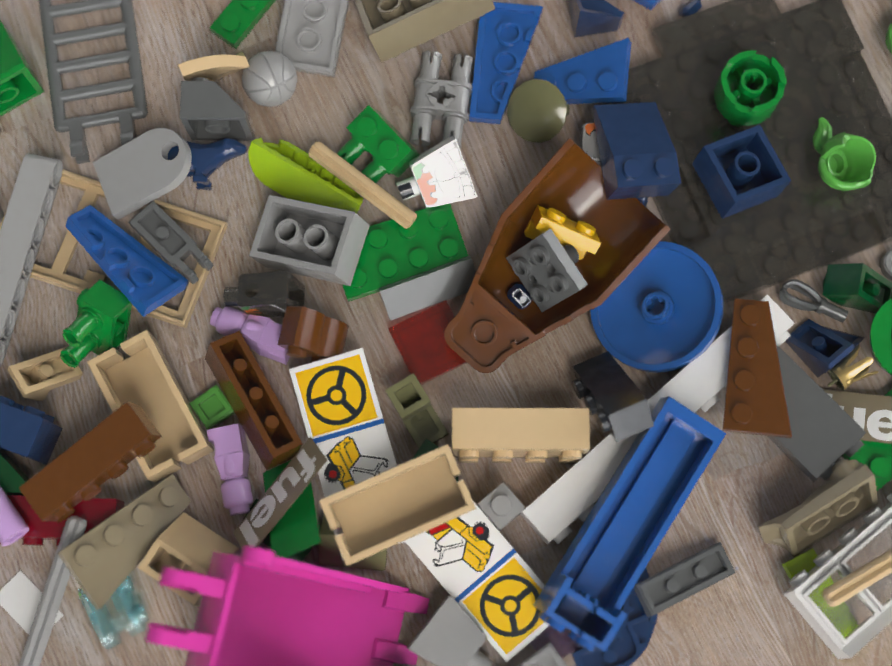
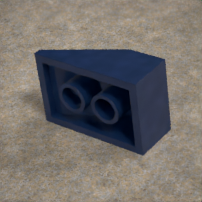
(635, 151)

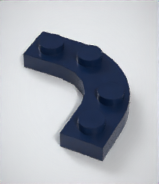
(629, 640)

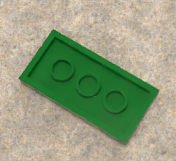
(400, 252)

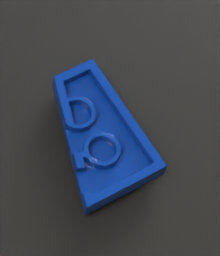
(592, 76)

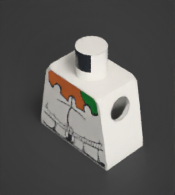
(439, 176)

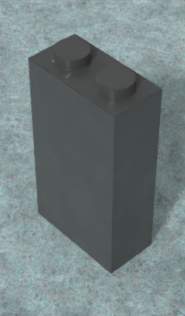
(818, 424)

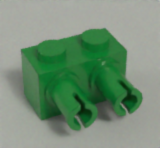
(376, 135)
(99, 324)

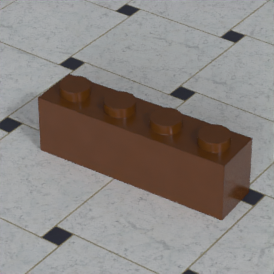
(253, 400)
(90, 463)

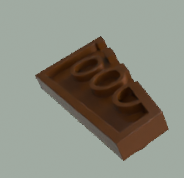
(754, 379)

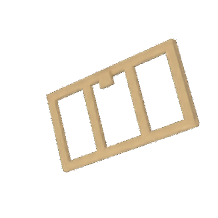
(93, 189)

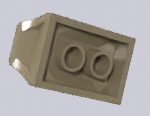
(827, 509)

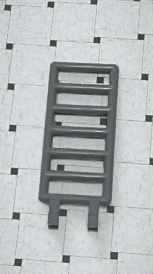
(77, 125)

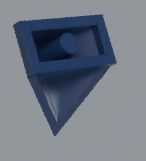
(593, 17)
(821, 346)

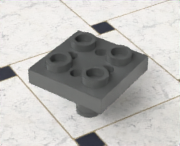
(547, 270)

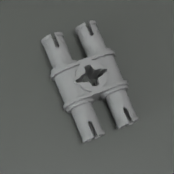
(428, 93)

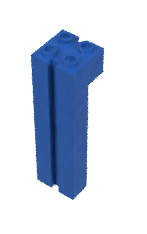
(627, 525)

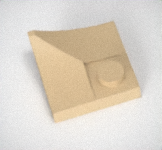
(213, 66)

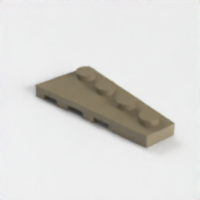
(118, 544)

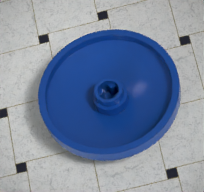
(662, 311)

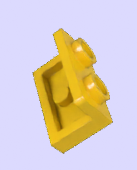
(568, 232)

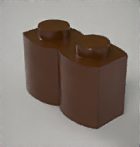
(311, 334)

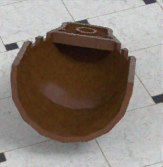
(572, 182)

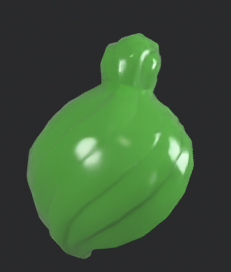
(845, 158)

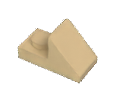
(42, 374)

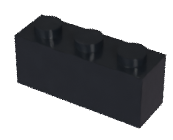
(612, 397)

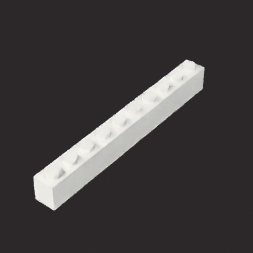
(583, 484)

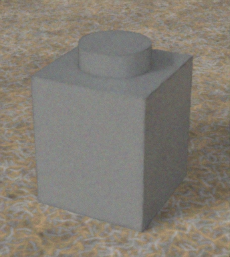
(501, 506)

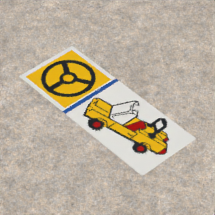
(343, 420)
(484, 579)

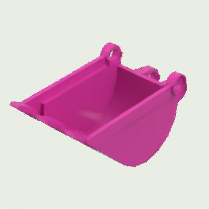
(288, 614)

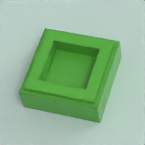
(212, 407)

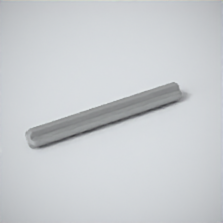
(51, 597)

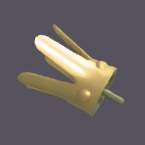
(844, 376)

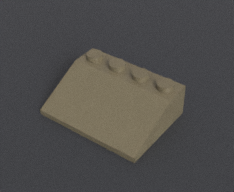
(404, 24)

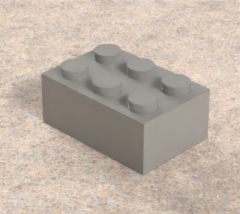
(309, 240)

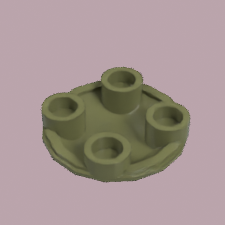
(537, 110)

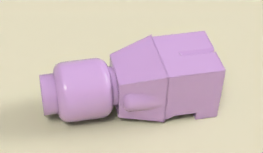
(258, 331)
(232, 464)

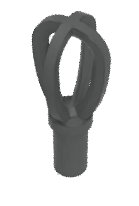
(821, 305)

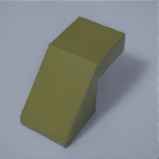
(416, 410)

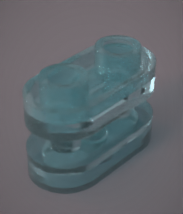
(131, 615)

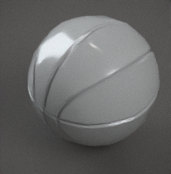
(269, 79)

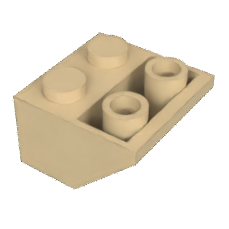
(185, 547)

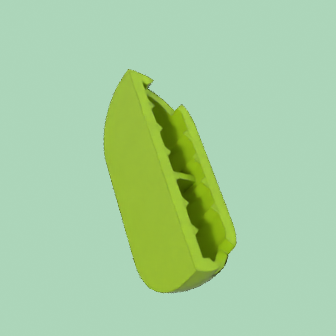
(299, 177)

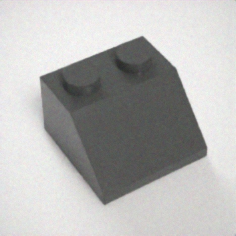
(211, 112)

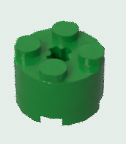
(734, 86)

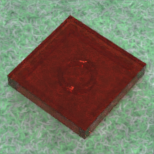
(424, 345)

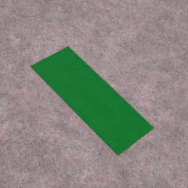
(299, 525)

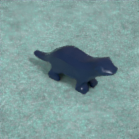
(209, 158)

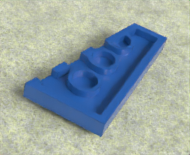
(500, 53)
(129, 264)

